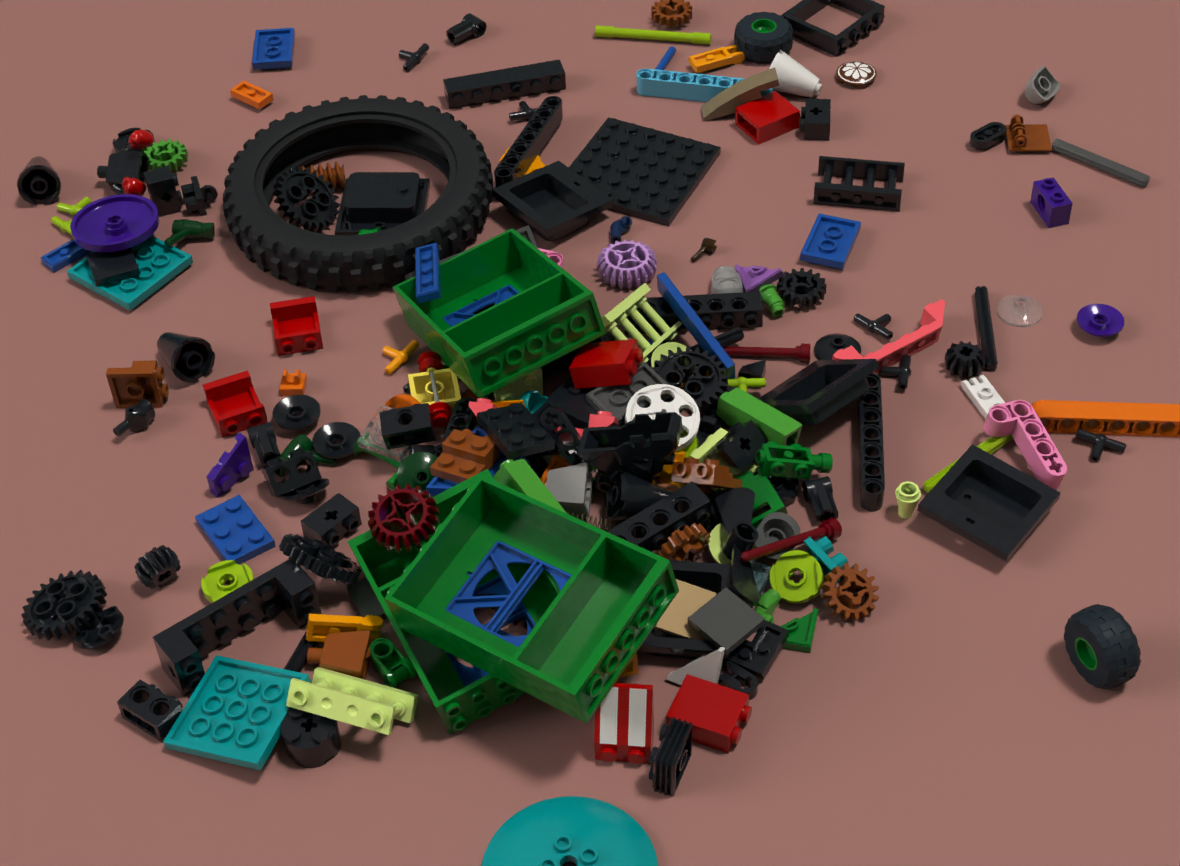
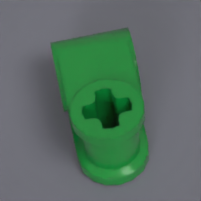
(392, 666)

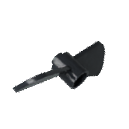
(735, 514)

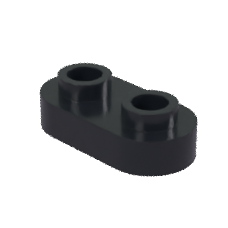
(988, 135)

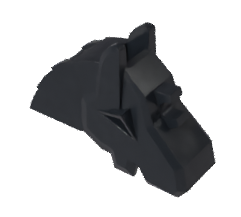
(636, 447)

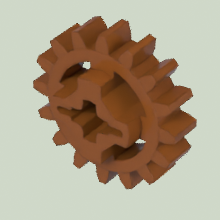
(671, 12)
(685, 544)
(844, 601)

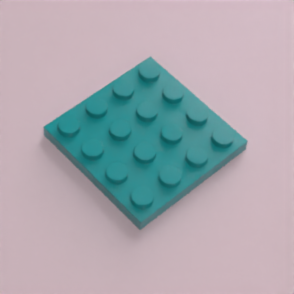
(156, 266)
(234, 713)

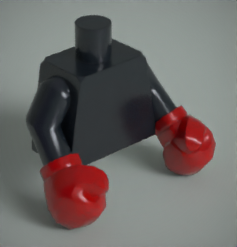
(127, 166)

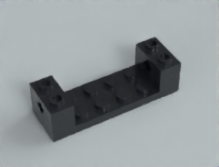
(186, 642)

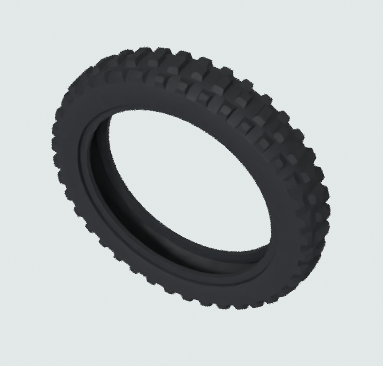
(365, 258)

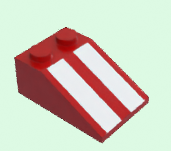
(625, 724)

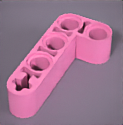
(1030, 436)

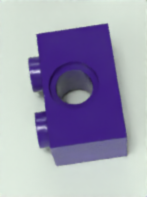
(1051, 202)

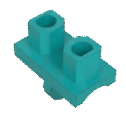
(820, 551)

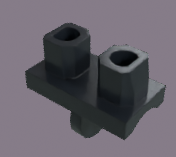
(195, 197)

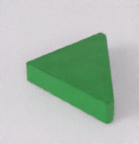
(801, 632)

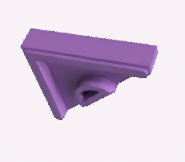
(757, 276)

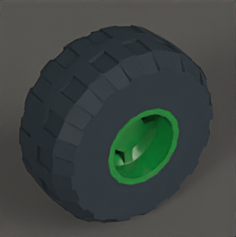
(763, 36)
(1102, 646)

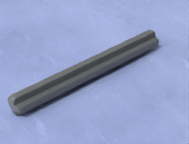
(1101, 163)

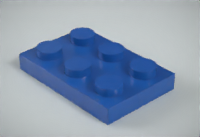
(273, 48)
(830, 241)
(235, 530)

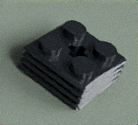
(671, 757)

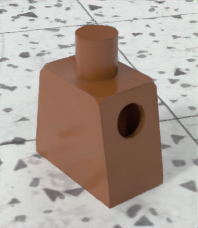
(344, 653)

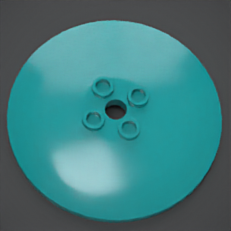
(570, 831)

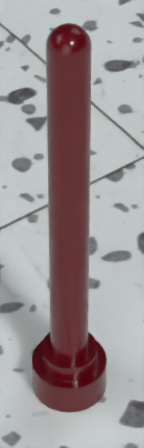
(800, 352)
(830, 528)

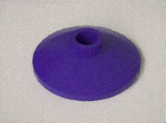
(1100, 320)

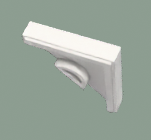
(705, 668)

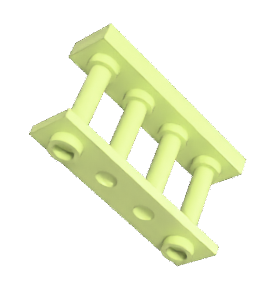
(628, 308)
(352, 700)

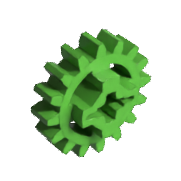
(167, 154)

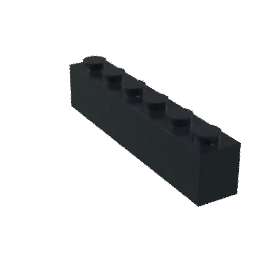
(504, 84)

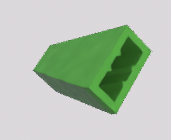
(742, 407)
(523, 479)

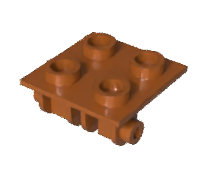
(1027, 136)

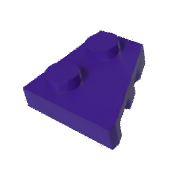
(230, 467)

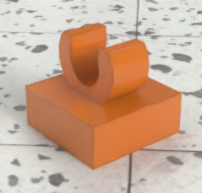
(293, 383)

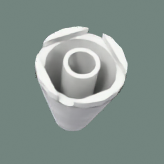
(794, 77)

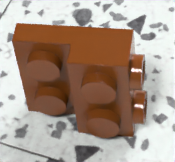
(138, 382)
(464, 456)
(704, 474)

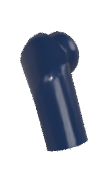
(619, 227)

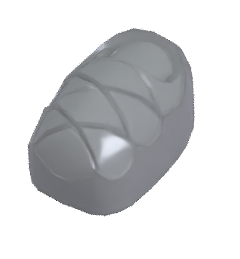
(1041, 86)
(726, 280)

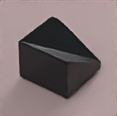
(753, 370)

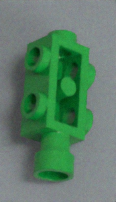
(791, 461)

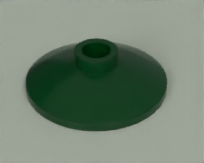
(410, 468)

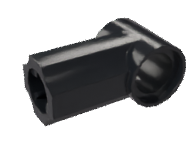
(468, 27)
(264, 441)
(820, 495)

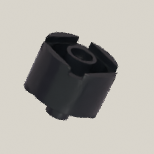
(310, 738)

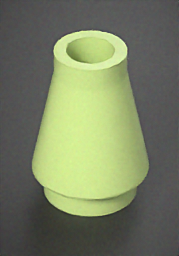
(907, 498)

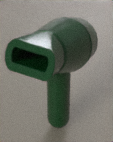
(189, 229)
(304, 442)

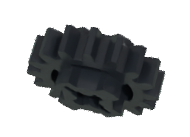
(801, 288)

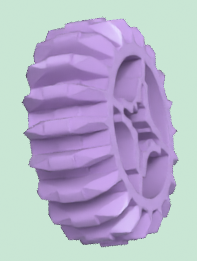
(627, 264)

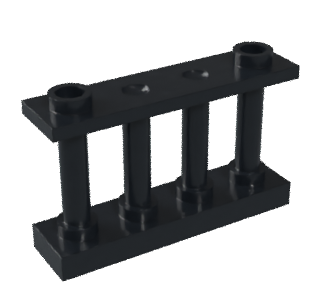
(859, 196)

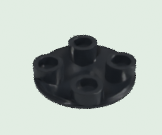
(100, 629)

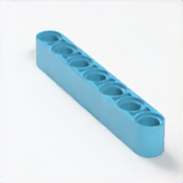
(684, 85)

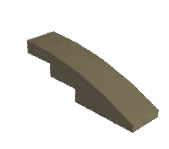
(739, 93)

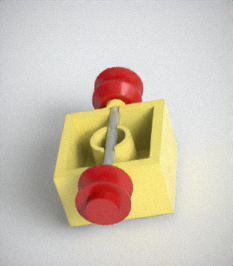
(436, 387)

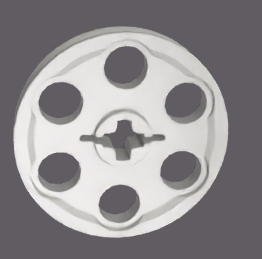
(681, 400)

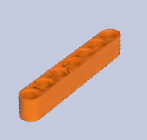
(1109, 417)

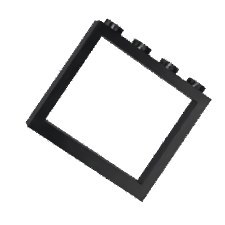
(834, 44)

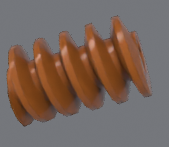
(334, 175)

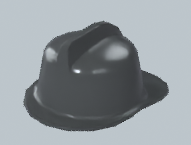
(775, 528)

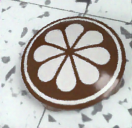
(856, 74)

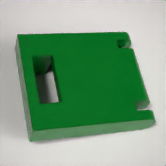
(764, 495)

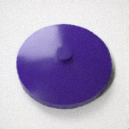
(115, 223)

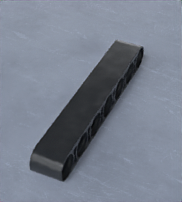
(530, 141)
(871, 446)

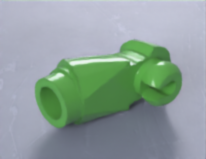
(772, 300)
(768, 604)

